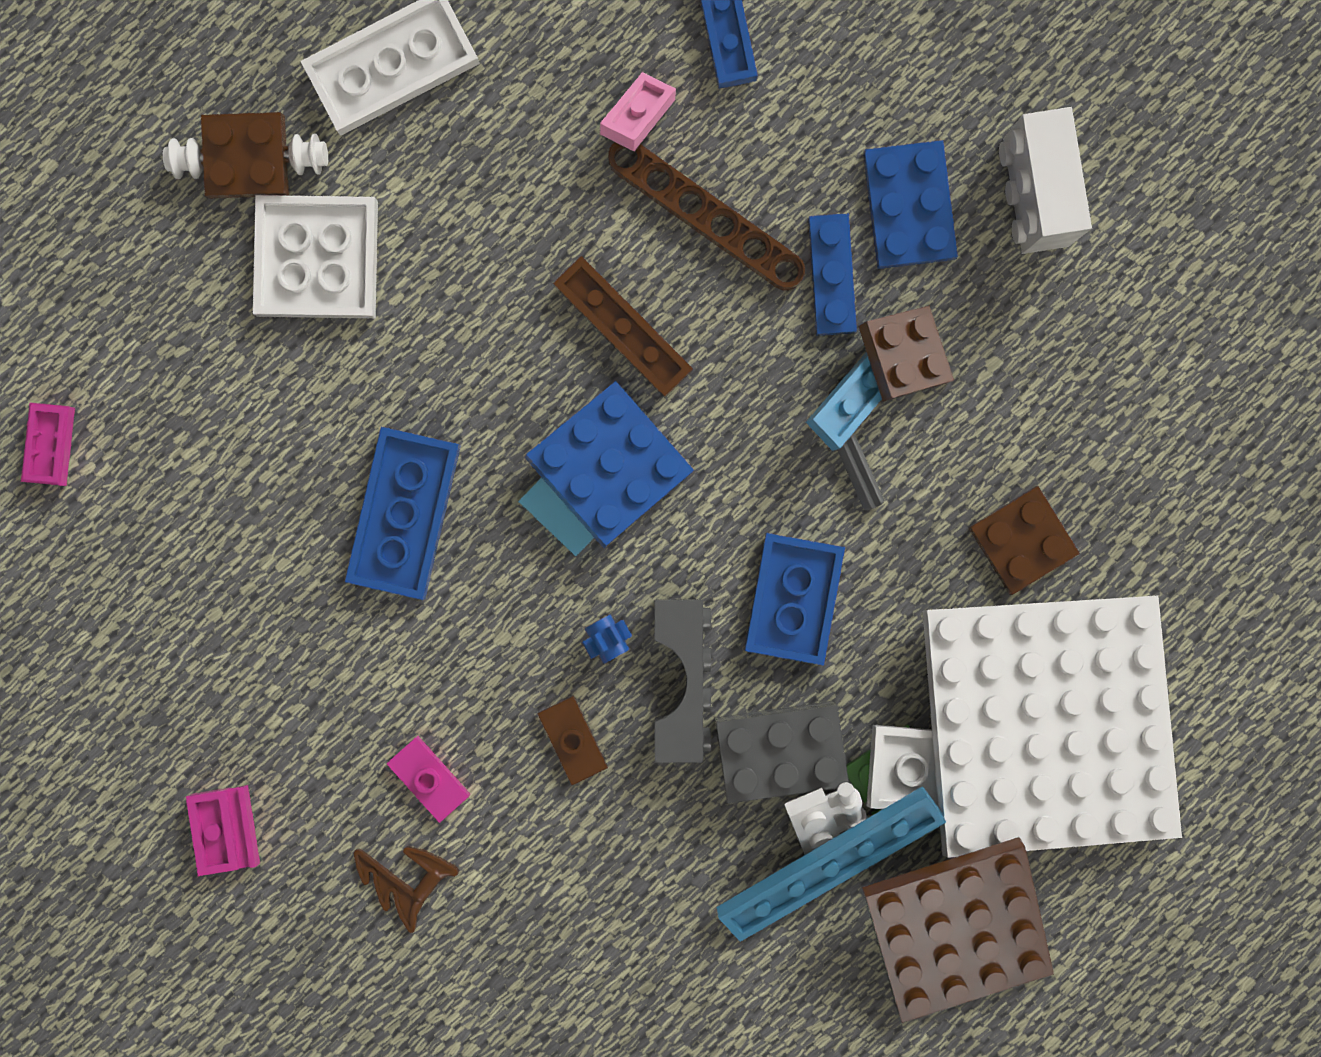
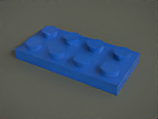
(402, 513)

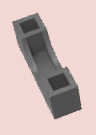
(681, 730)

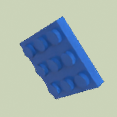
(609, 464)

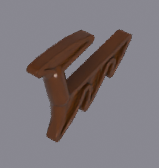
(407, 900)

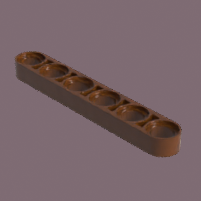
(701, 220)

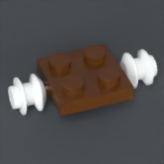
(244, 155)

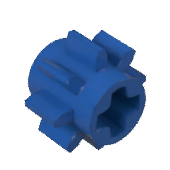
(607, 639)

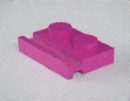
(222, 830)

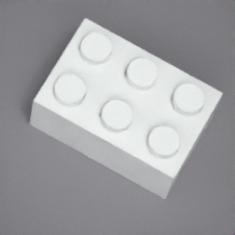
(1045, 181)

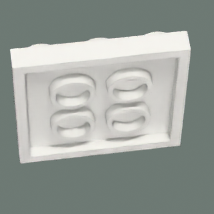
(315, 256)

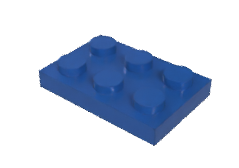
(910, 204)
(794, 599)

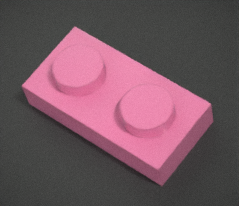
(637, 111)

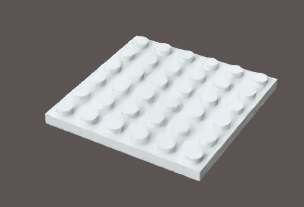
(1051, 724)

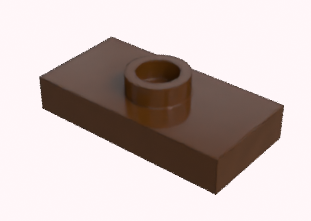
(572, 740)

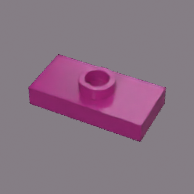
(48, 444)
(428, 779)

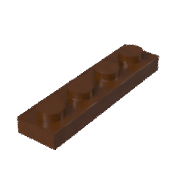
(623, 327)

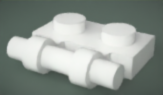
(823, 817)

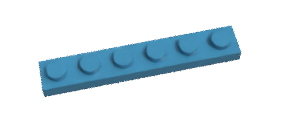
(831, 864)

